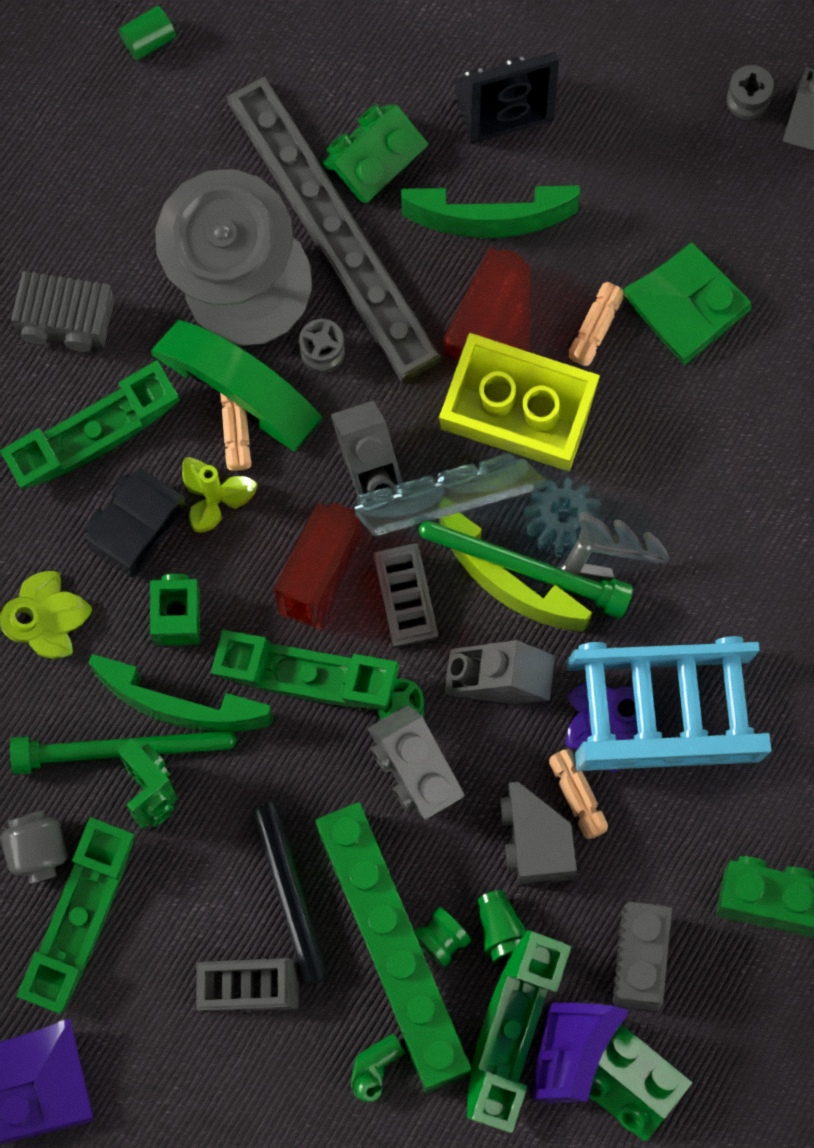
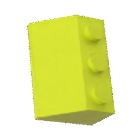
(519, 402)

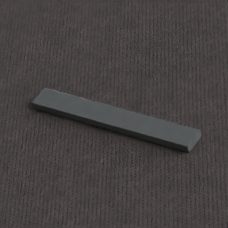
(334, 230)

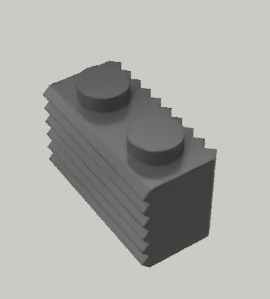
(62, 311)
(642, 956)

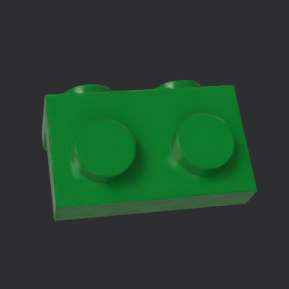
(375, 150)
(155, 801)
(636, 1084)

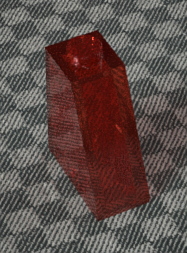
(494, 305)
(318, 565)

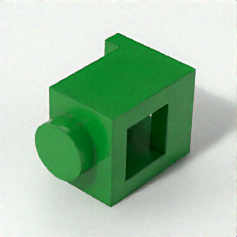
(166, 594)

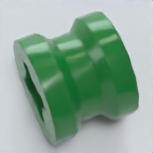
(404, 693)
(442, 937)

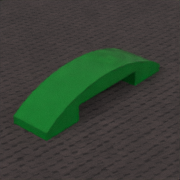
(496, 220)
(241, 379)
(92, 431)
(305, 673)
(235, 714)
(78, 916)
(509, 1029)

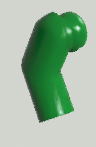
(369, 1068)

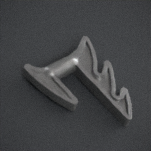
(598, 539)

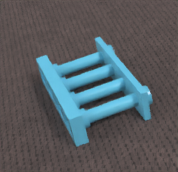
(648, 746)

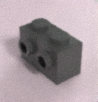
(416, 763)

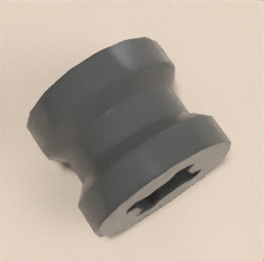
(747, 103)
(321, 335)

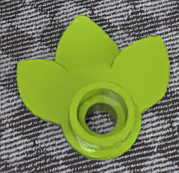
(51, 614)

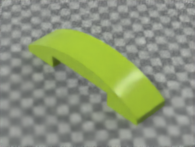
(555, 609)

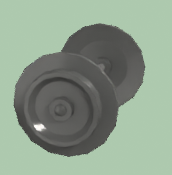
(234, 256)

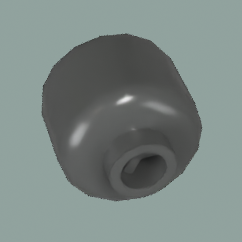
(34, 846)

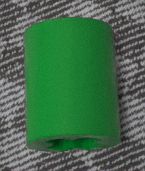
(147, 32)

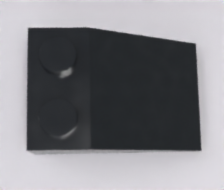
(508, 96)

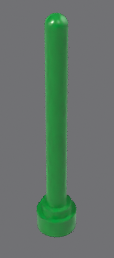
(610, 596)
(30, 755)

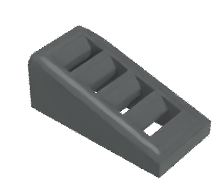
(400, 557)
(287, 985)

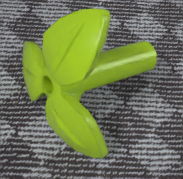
(204, 481)

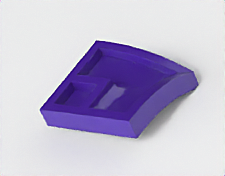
(572, 1049)
(41, 1084)

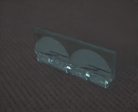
(455, 492)

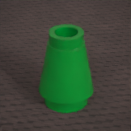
(500, 926)

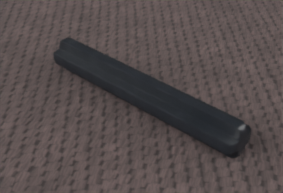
(290, 893)

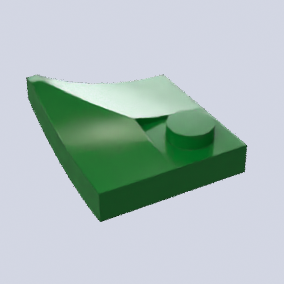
(687, 302)

